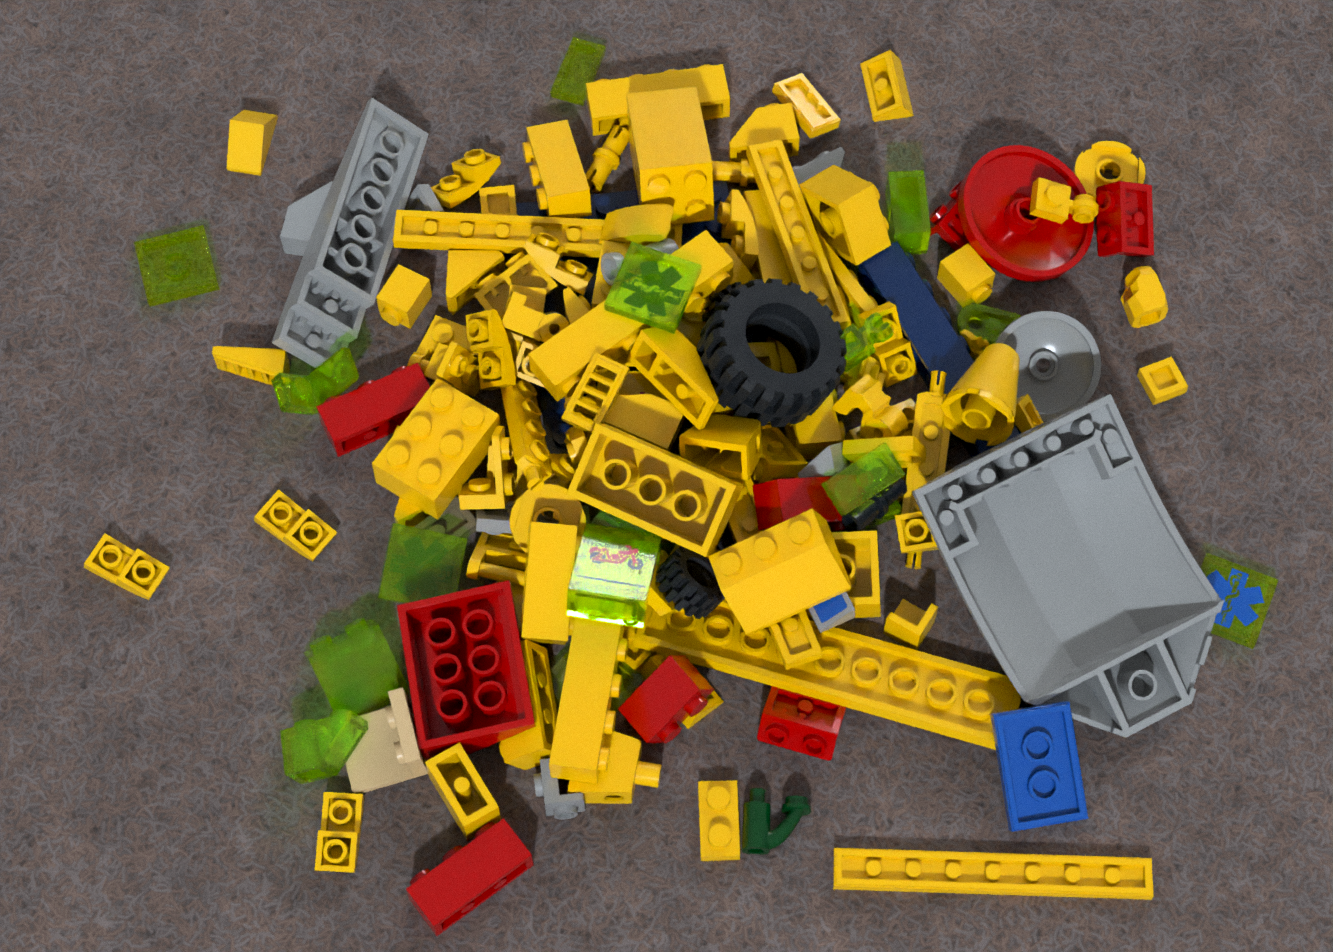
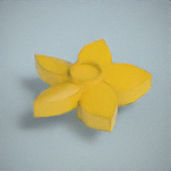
(975, 344)

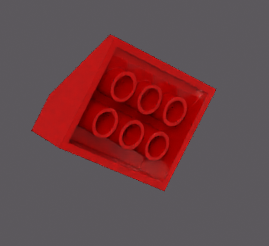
(466, 669)

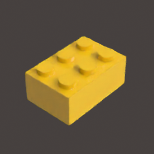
(436, 448)

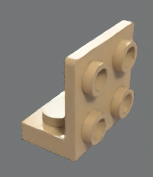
(388, 748)

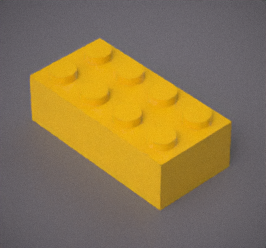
(654, 489)

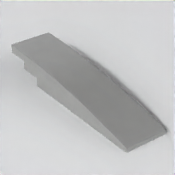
(351, 237)

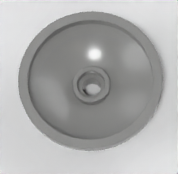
(1071, 357)

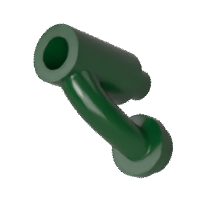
(756, 831)

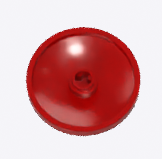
(997, 218)

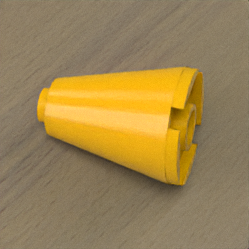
(985, 397)

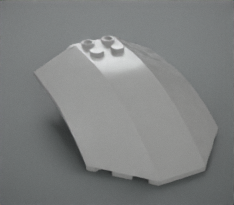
(1076, 570)

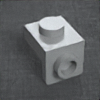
(560, 806)

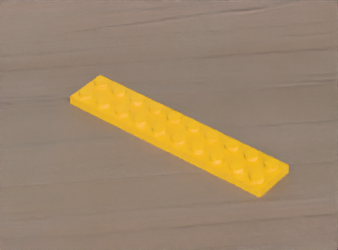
(852, 672)

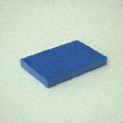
(1039, 766)

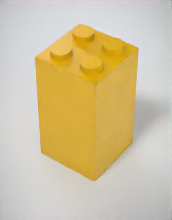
(671, 152)

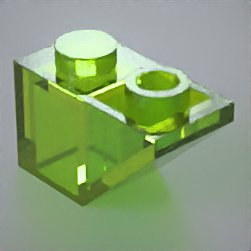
(321, 746)

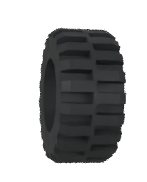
(799, 325)

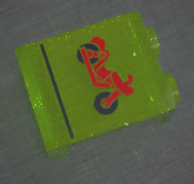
(613, 575)

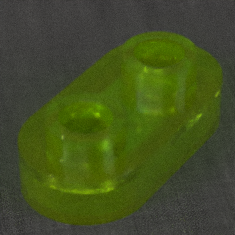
(990, 319)

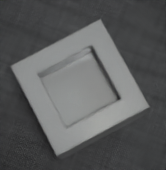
(423, 199)

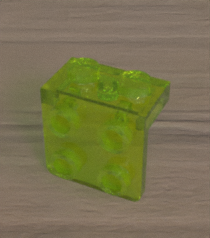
(356, 667)

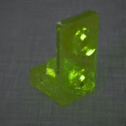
(303, 393)

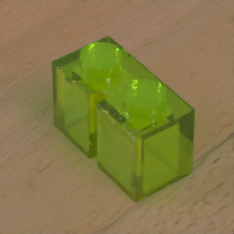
(908, 210)

